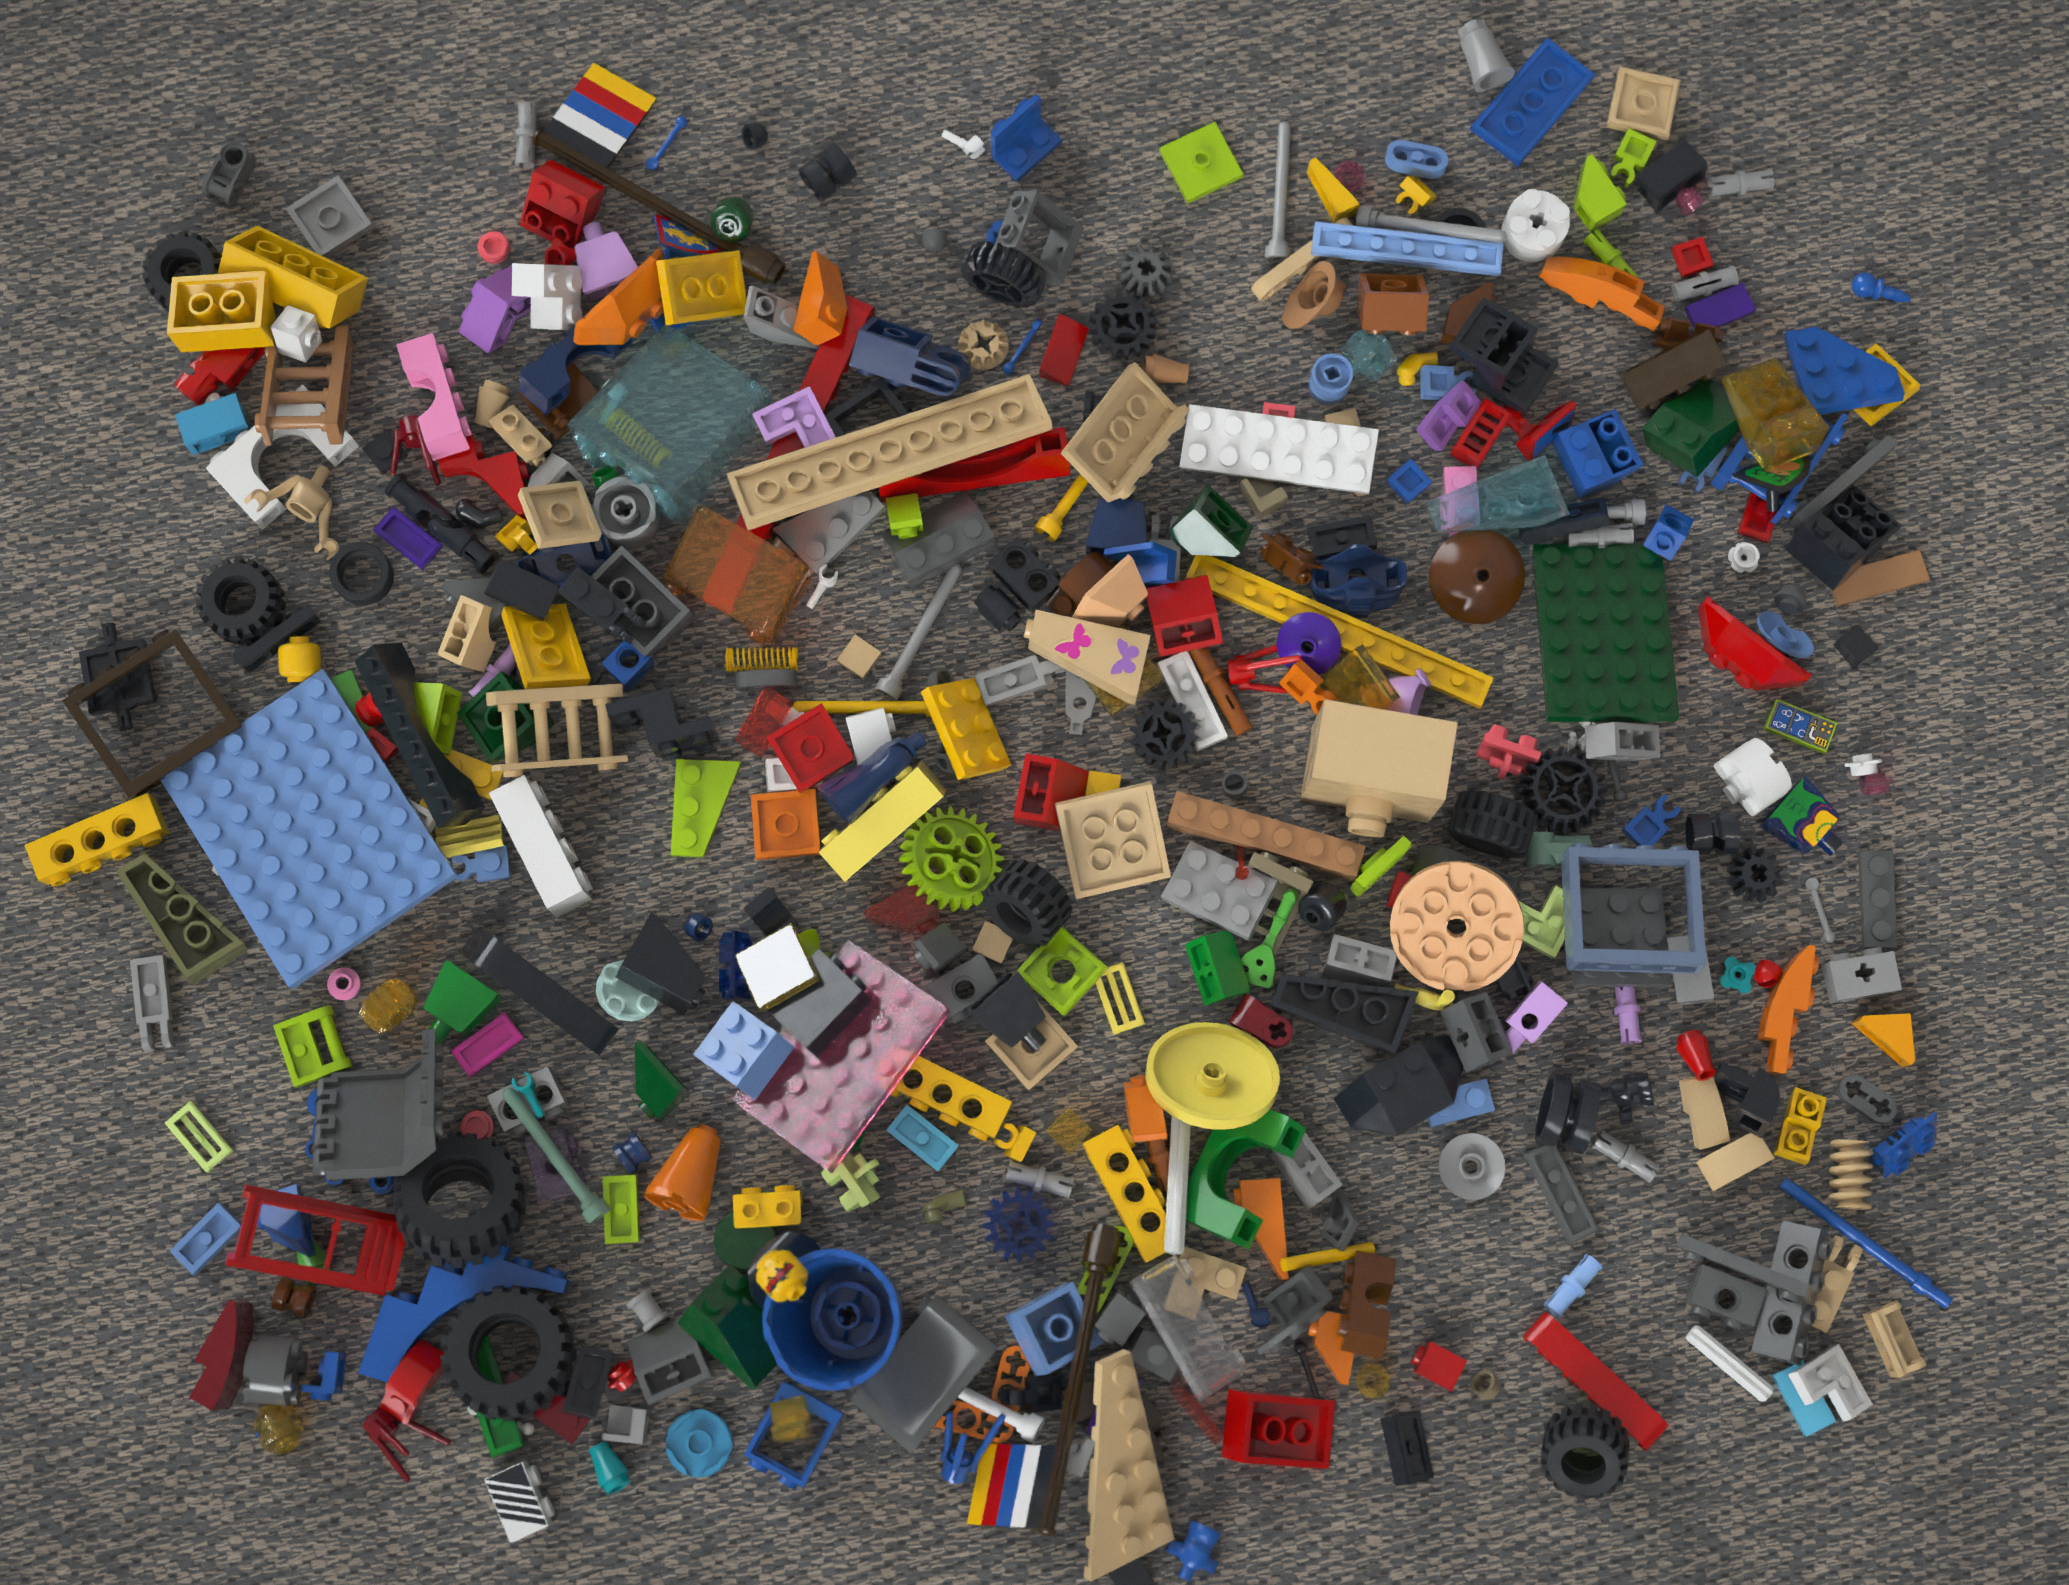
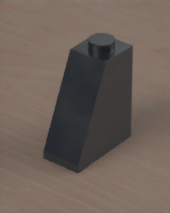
(662, 968)

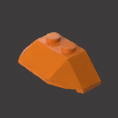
(625, 308)

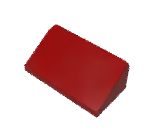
(1063, 350)

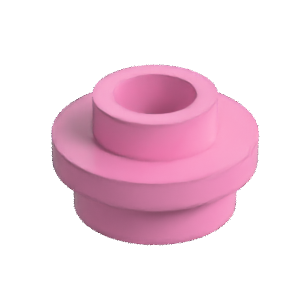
(353, 987)

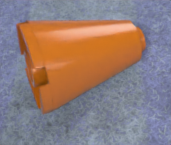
(688, 1175)

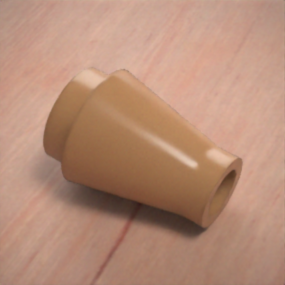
(1164, 370)

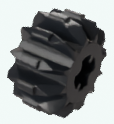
(1766, 880)

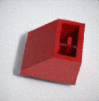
(560, 203)
(1183, 615)
(1044, 784)

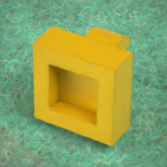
(1417, 192)
(1018, 1143)

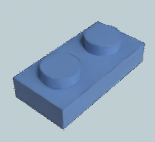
(1470, 1101)
(206, 1239)

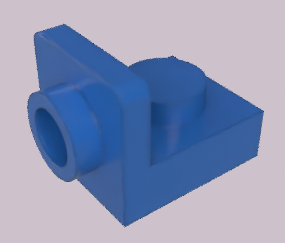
(332, 1373)

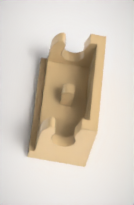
(1893, 1340)

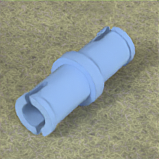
(1573, 1286)

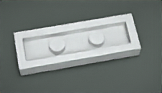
(1189, 689)

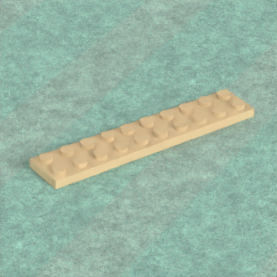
(889, 451)

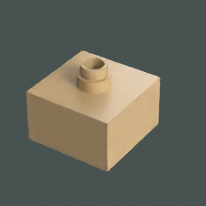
(1378, 765)

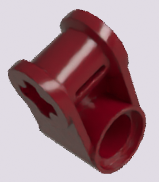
(1257, 1019)

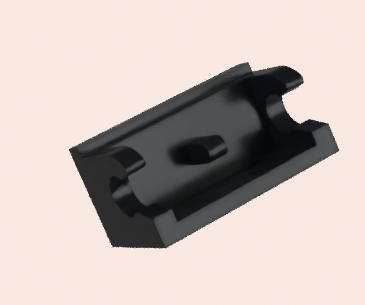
(1670, 174)

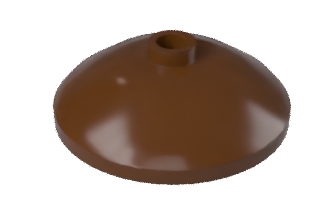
(1455, 578)

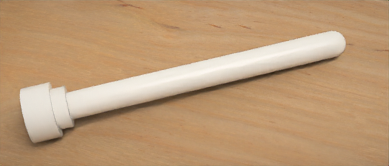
(1028, 1425)

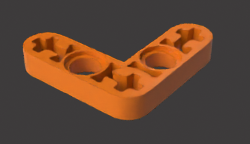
(1003, 1366)

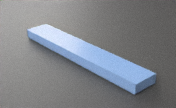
(1407, 248)

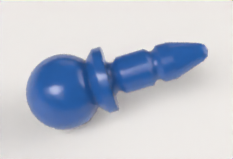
(1866, 285)

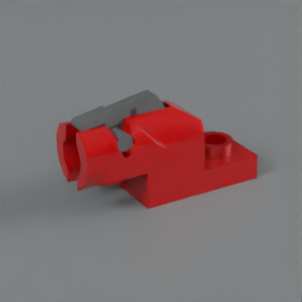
(208, 368)

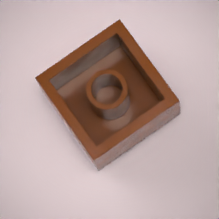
(1392, 303)

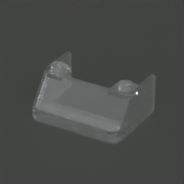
(1187, 1327)

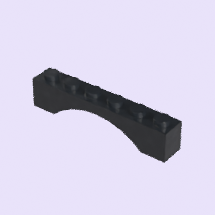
(444, 788)

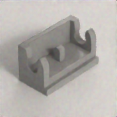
(1359, 962)
(1691, 987)
(1307, 1173)
(1078, 1460)

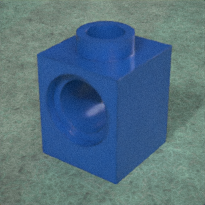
(1668, 532)
(627, 676)

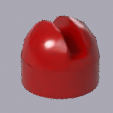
(1767, 973)

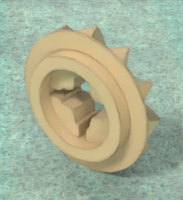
(979, 357)

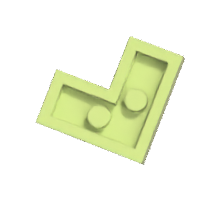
(1545, 929)

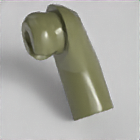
(944, 1202)

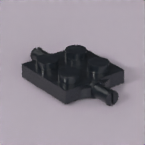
(128, 692)

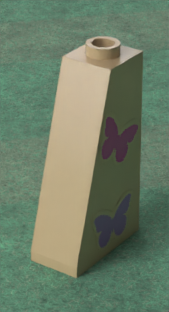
(1092, 651)

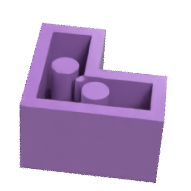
(493, 311)

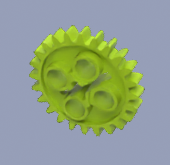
(950, 858)

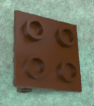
(580, 394)

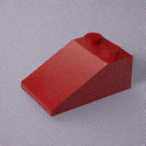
(1277, 1429)

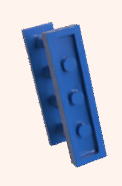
(1787, 504)

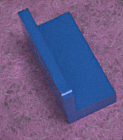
(1153, 561)

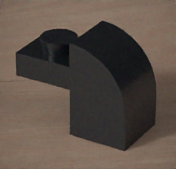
(1757, 1097)

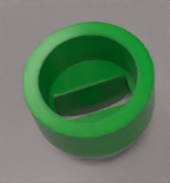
(603, 475)

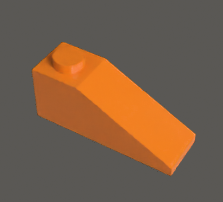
(822, 302)
(1143, 1112)
(1264, 1200)

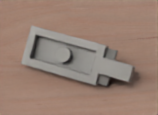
(1016, 679)

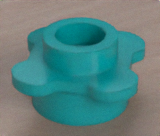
(1729, 980)

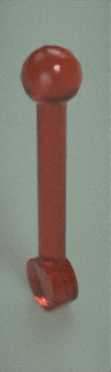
(1241, 871)

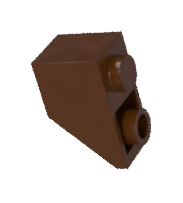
(1463, 308)

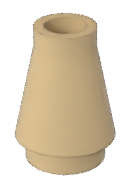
(490, 402)

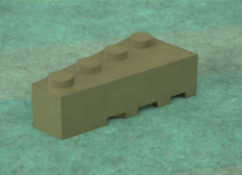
(180, 921)

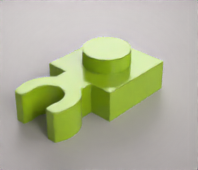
(1632, 155)

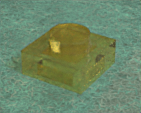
(1068, 1131)

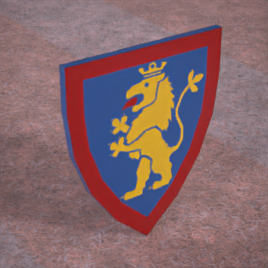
(680, 241)

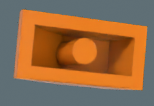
(1329, 1346)

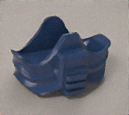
(587, 556)
(1358, 596)

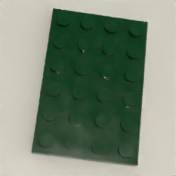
(1604, 634)

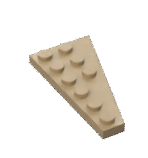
(1124, 1477)

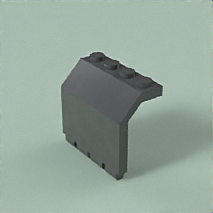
(379, 1118)

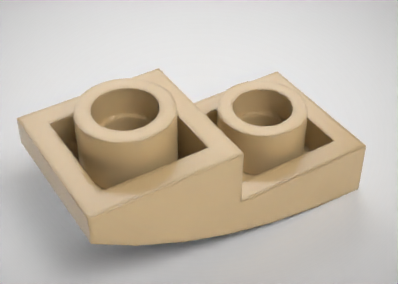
(1706, 1112)
(1735, 1160)

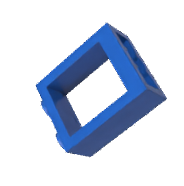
(787, 1475)

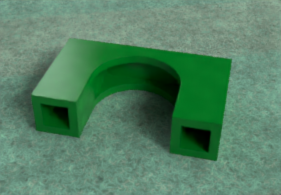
(1206, 1193)

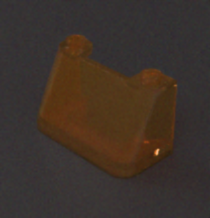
(737, 574)

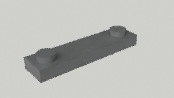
(1874, 453)
(1789, 1287)

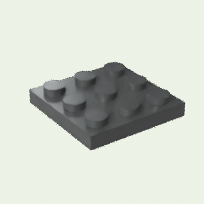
(1622, 921)

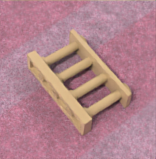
(539, 702)

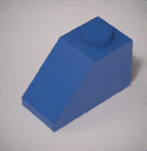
(288, 1226)

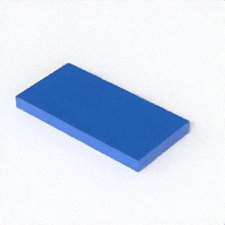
(1532, 102)

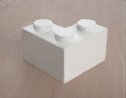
(553, 293)

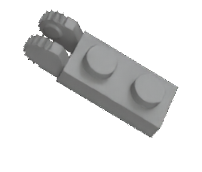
(152, 999)

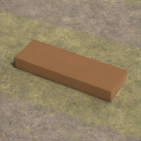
(1882, 578)

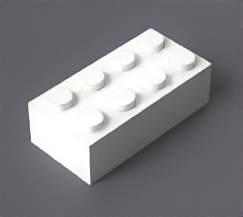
(540, 845)

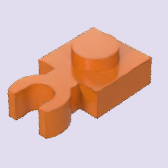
(1305, 686)

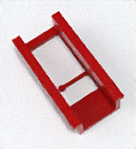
(378, 1256)

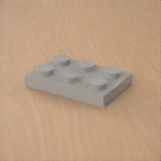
(1208, 889)

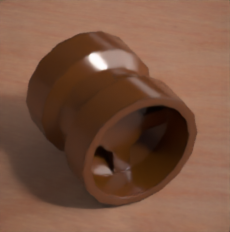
(293, 1297)

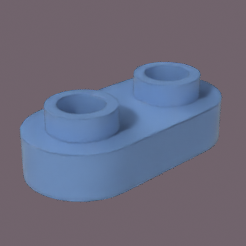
(1416, 158)

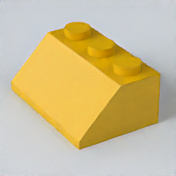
(221, 311)

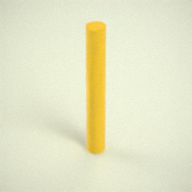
(1324, 1257)

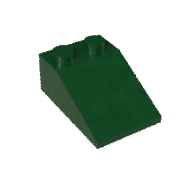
(1692, 427)
(731, 1327)

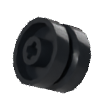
(1568, 1113)

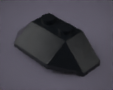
(1404, 1088)

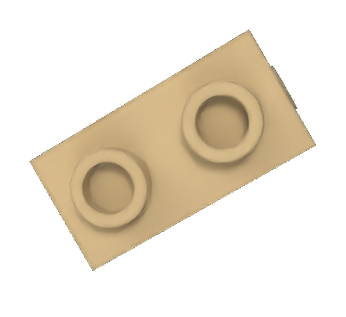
(521, 435)

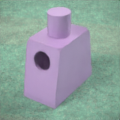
(602, 261)
(1543, 1004)

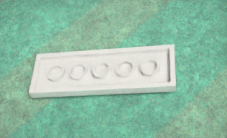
(1279, 449)

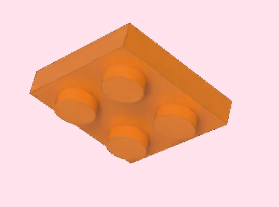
(785, 824)

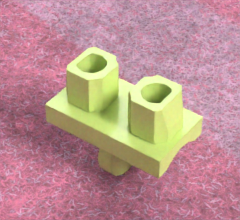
(859, 1179)

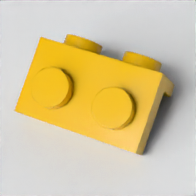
(768, 1209)

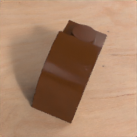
(1077, 583)

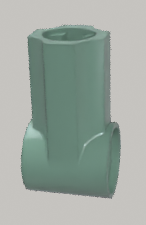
(1547, 848)

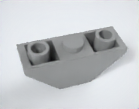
(773, 318)

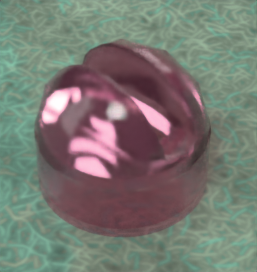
(1689, 200)

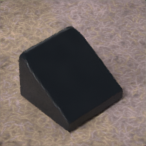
(1855, 646)

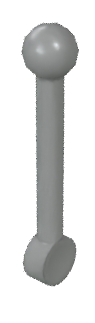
(1812, 885)

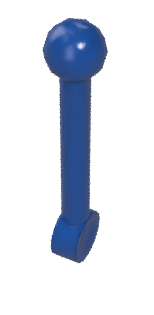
(652, 163)
(1008, 367)

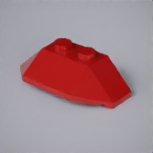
(1745, 652)

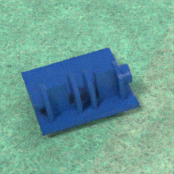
(1914, 1137)

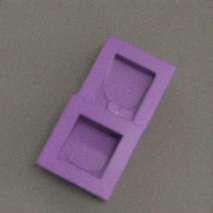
(1450, 412)

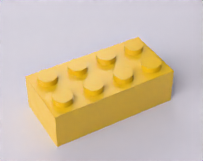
(296, 275)

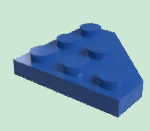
(1839, 374)

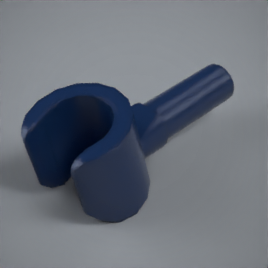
(1259, 1316)

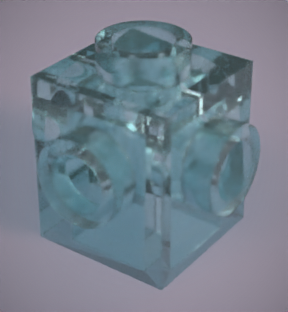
(1369, 354)

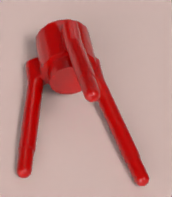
(1242, 669)

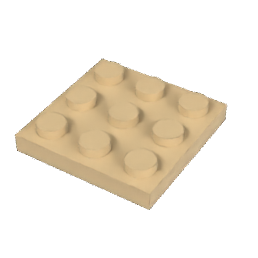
(1113, 840)

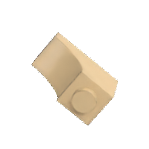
(468, 636)

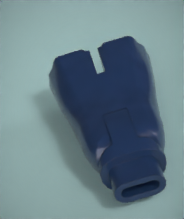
(855, 789)

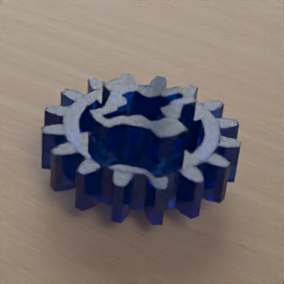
(1032, 1231)

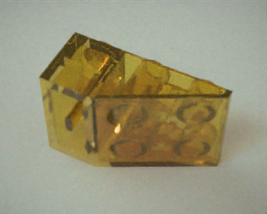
(1774, 414)

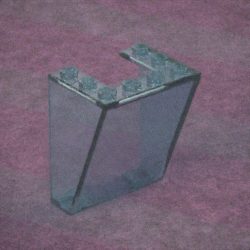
(670, 419)

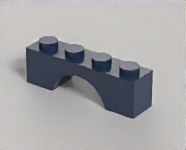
(547, 380)

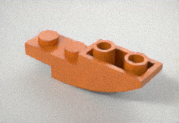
(1594, 281)
(1787, 997)

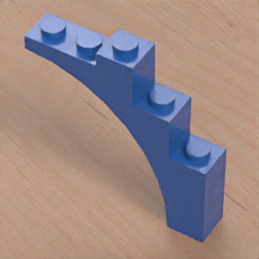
(405, 1322)

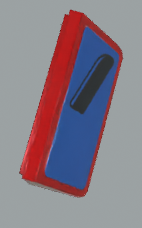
(1546, 430)

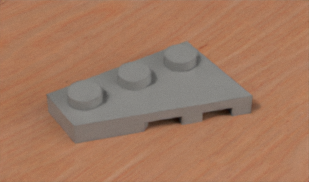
(829, 529)

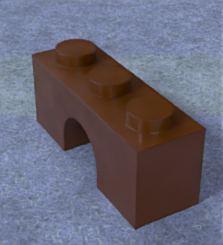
(1364, 1326)

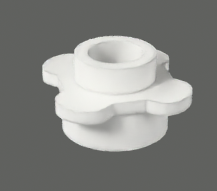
(1863, 765)

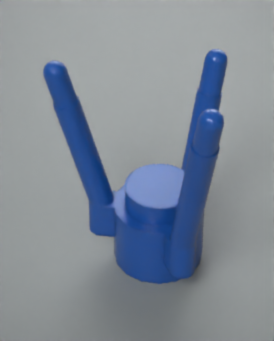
(958, 1461)

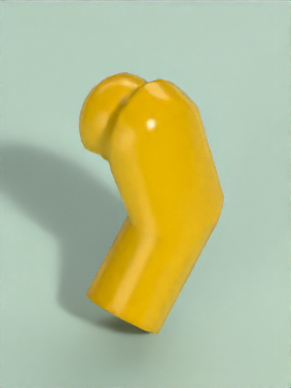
(1412, 365)

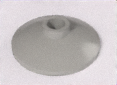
(1488, 1161)

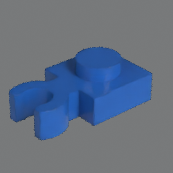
(1648, 826)

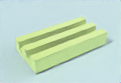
(216, 1157)

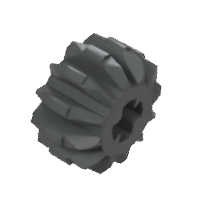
(1158, 273)

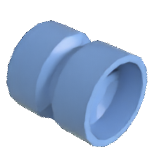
(1330, 379)

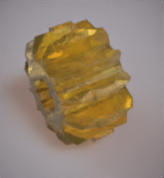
(388, 1006)

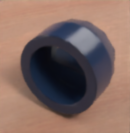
(692, 924)

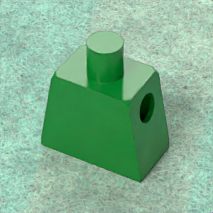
(458, 1001)

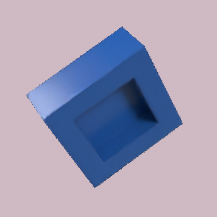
(1409, 481)

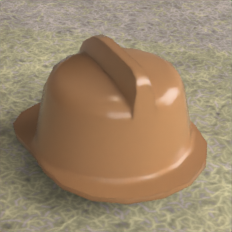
(1314, 296)

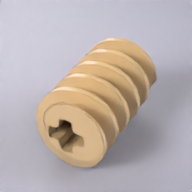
(1850, 1174)

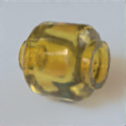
(278, 1428)

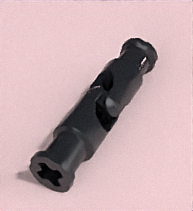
(457, 538)

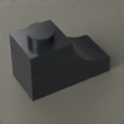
(769, 913)

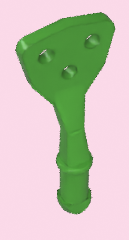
(1265, 950)

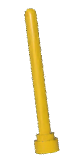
(1053, 522)
(857, 707)

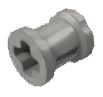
(647, 1309)

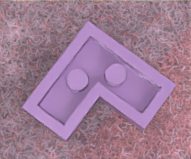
(794, 413)

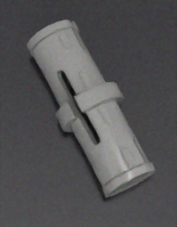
(523, 134)
(1740, 183)
(1724, 277)
(1602, 536)
(1625, 1156)
(1039, 1179)

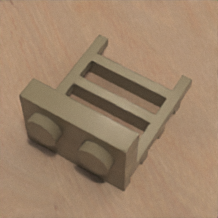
(1288, 879)

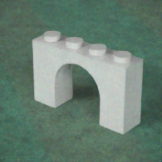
(239, 465)

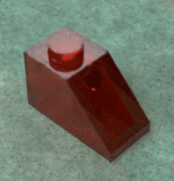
(904, 911)

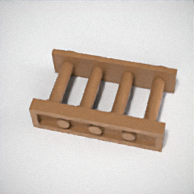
(334, 397)

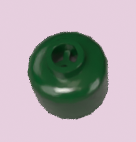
(732, 219)

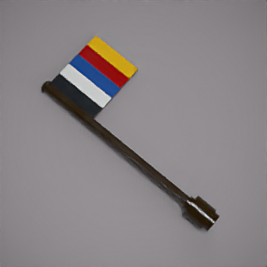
(595, 128)
(1025, 1482)

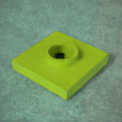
(1378, 865)
(1038, 968)

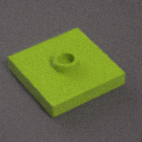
(1201, 162)

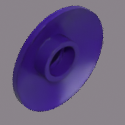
(1317, 630)

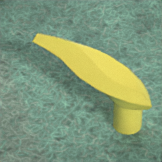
(1431, 999)

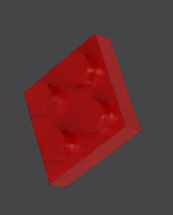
(811, 748)

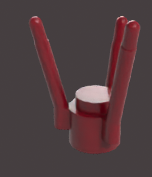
(411, 435)
(383, 1428)

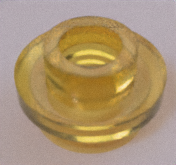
(1382, 1387)

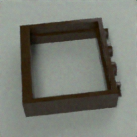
(110, 675)

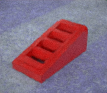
(1465, 454)

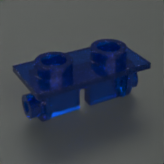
(731, 980)

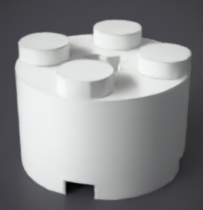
(1544, 211)
(1753, 776)

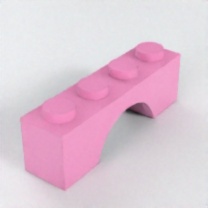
(441, 424)

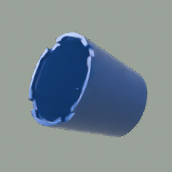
(814, 1334)

